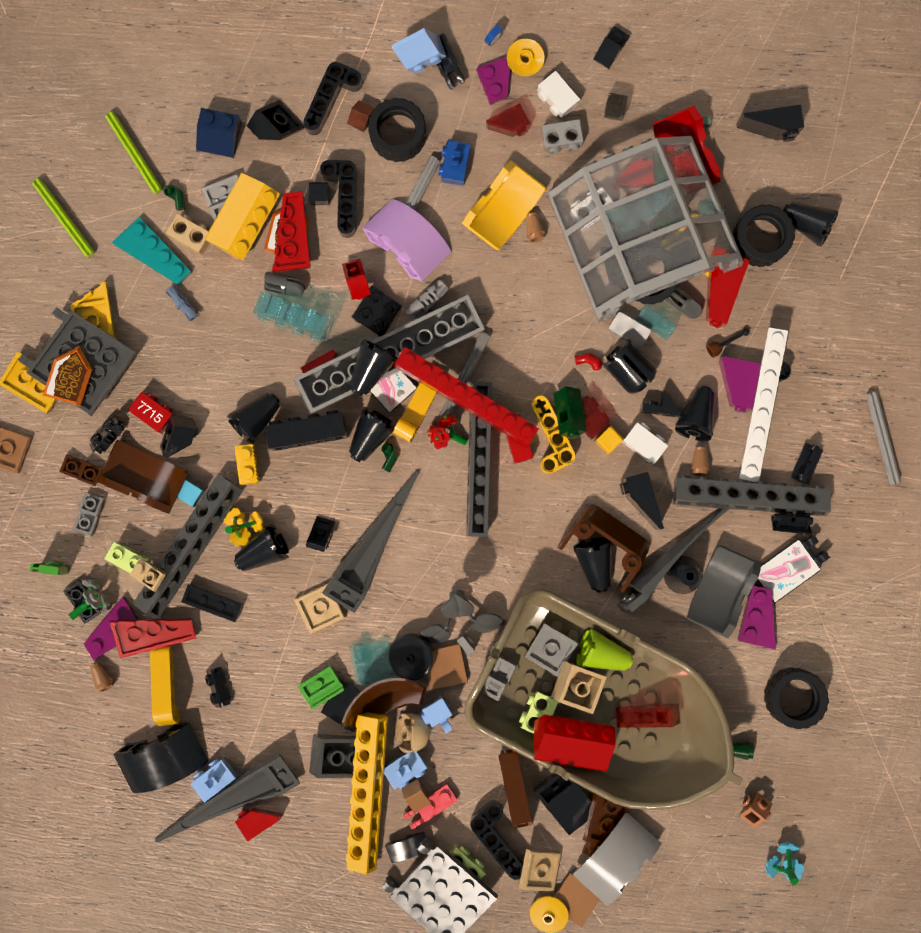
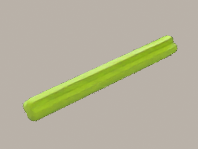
(133, 152)
(63, 217)

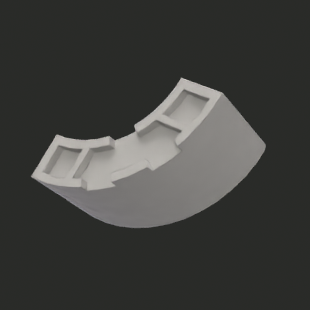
(617, 860)

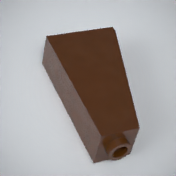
(515, 789)

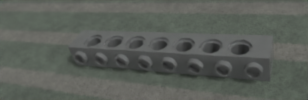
(478, 470)
(820, 507)
(189, 544)

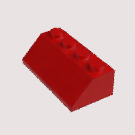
(573, 742)

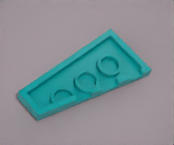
(148, 248)

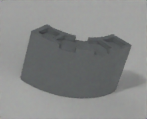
(722, 590)

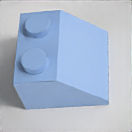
(419, 50)

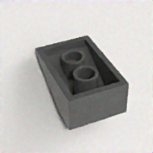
(332, 756)

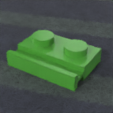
(53, 568)
(321, 687)

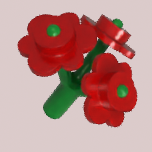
(440, 436)

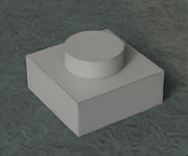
(467, 644)

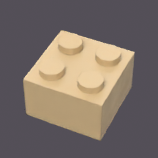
(578, 687)

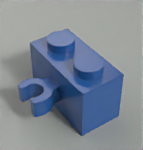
(455, 162)

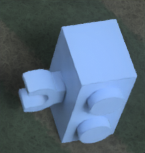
(437, 712)
(405, 768)
(214, 779)

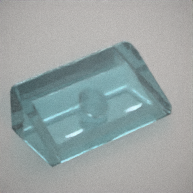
(656, 323)

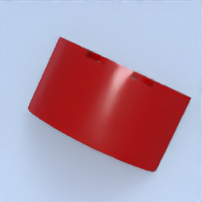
(689, 123)

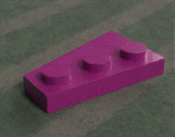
(758, 619)
(102, 638)

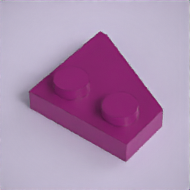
(495, 80)

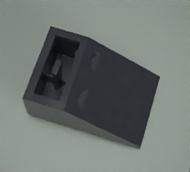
(564, 801)

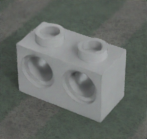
(560, 131)

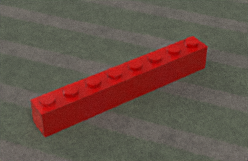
(465, 397)

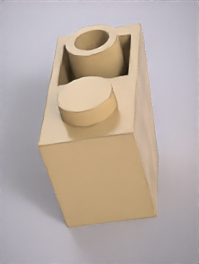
(148, 574)

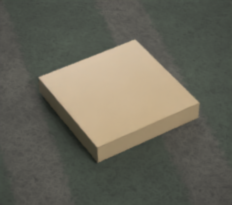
(318, 610)
(539, 870)

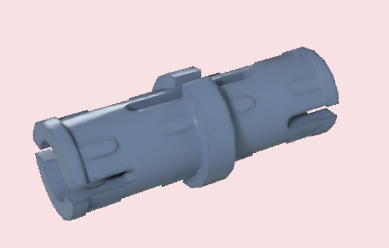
(182, 303)

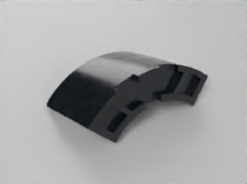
(161, 761)

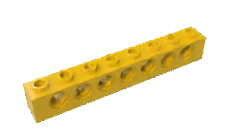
(366, 860)

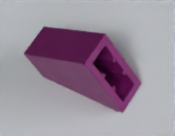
(740, 382)

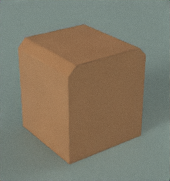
(416, 795)

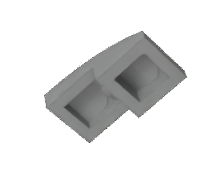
(500, 678)

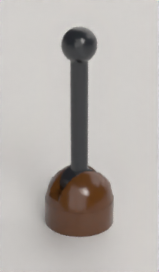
(715, 348)

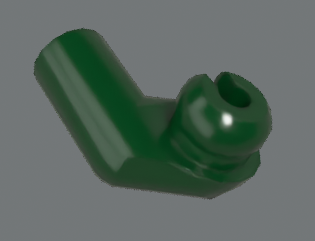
(177, 195)
(390, 455)

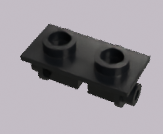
(807, 463)
(785, 523)
(215, 680)

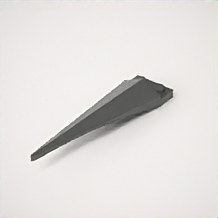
(356, 571)
(646, 582)
(257, 784)

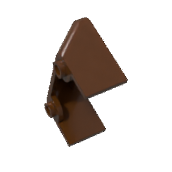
(596, 519)

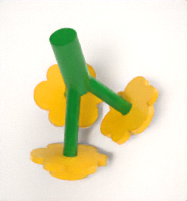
(238, 526)

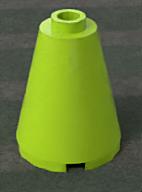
(602, 653)

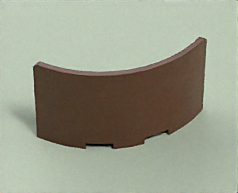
(143, 475)
(384, 698)

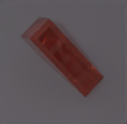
(648, 716)

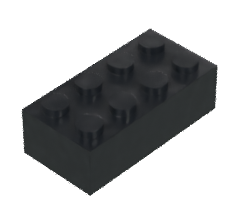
(307, 431)

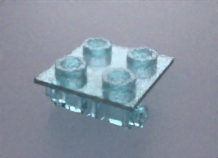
(371, 662)

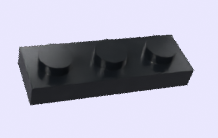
(212, 603)

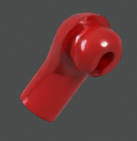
(589, 358)

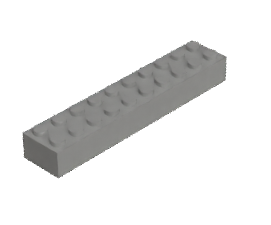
(422, 336)

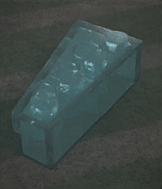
(293, 317)

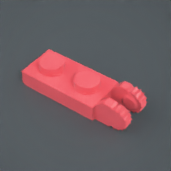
(439, 800)

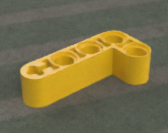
(414, 413)
(555, 457)
(162, 687)

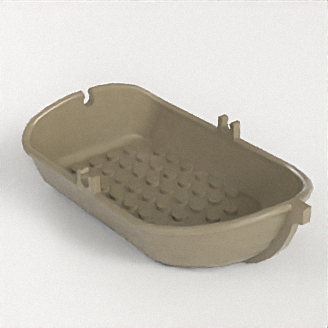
(649, 765)

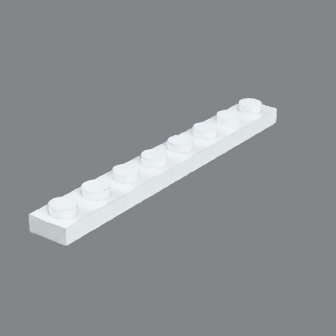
(763, 404)

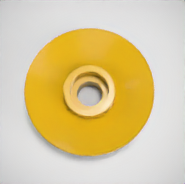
(529, 49)
(550, 907)

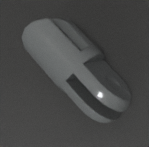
(283, 284)
(687, 305)

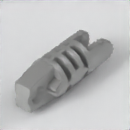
(427, 300)

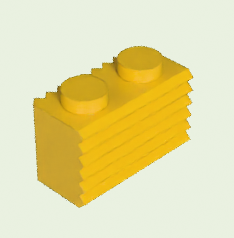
(247, 464)

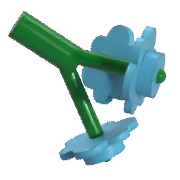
(791, 869)

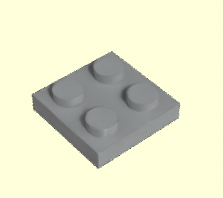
(550, 649)

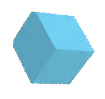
(190, 493)

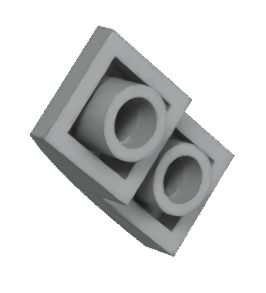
(88, 514)

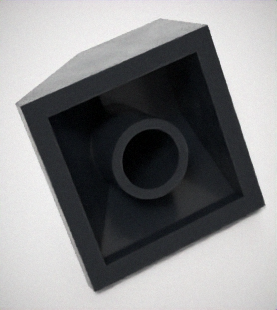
(274, 122)

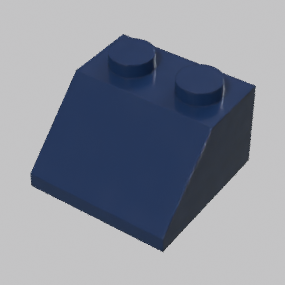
(217, 132)

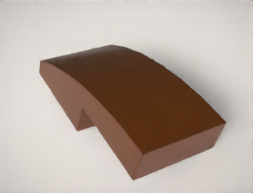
(81, 470)

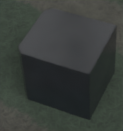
(319, 193)

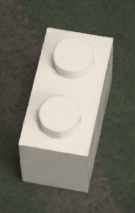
(557, 95)
(645, 443)

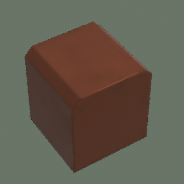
(360, 116)

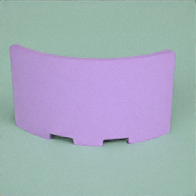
(409, 237)

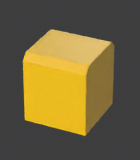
(609, 440)

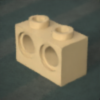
(187, 237)

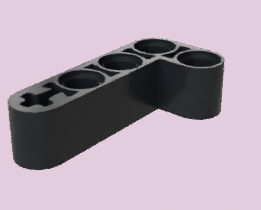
(328, 100)
(343, 198)
(499, 843)

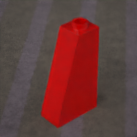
(722, 293)

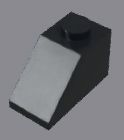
(178, 435)

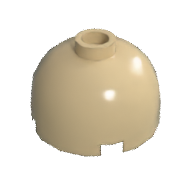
(412, 732)

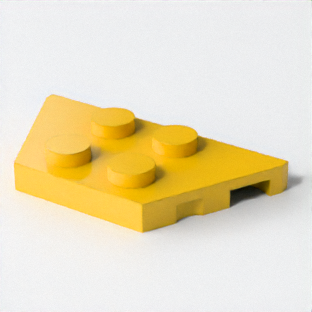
(96, 309)

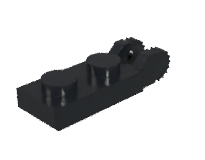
(449, 64)

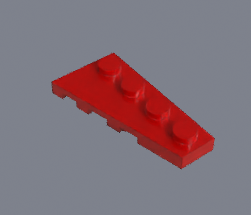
(292, 241)
(146, 635)

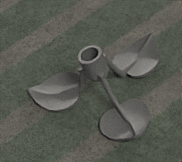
(457, 607)

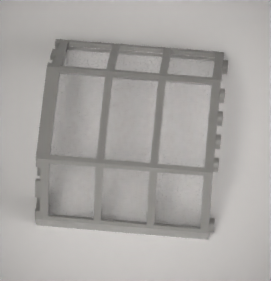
(642, 222)

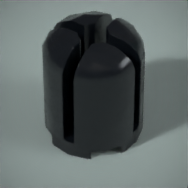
(630, 367)

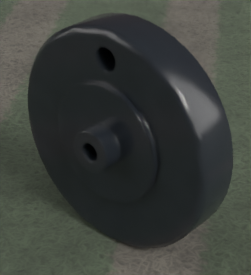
(411, 656)

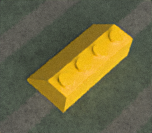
(242, 216)

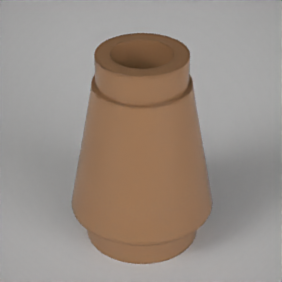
(534, 228)
(700, 462)
(101, 678)

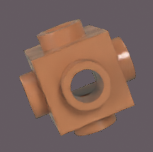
(755, 809)

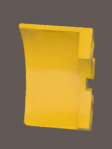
(505, 206)

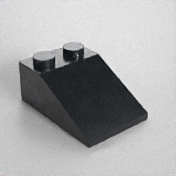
(776, 123)
(641, 495)

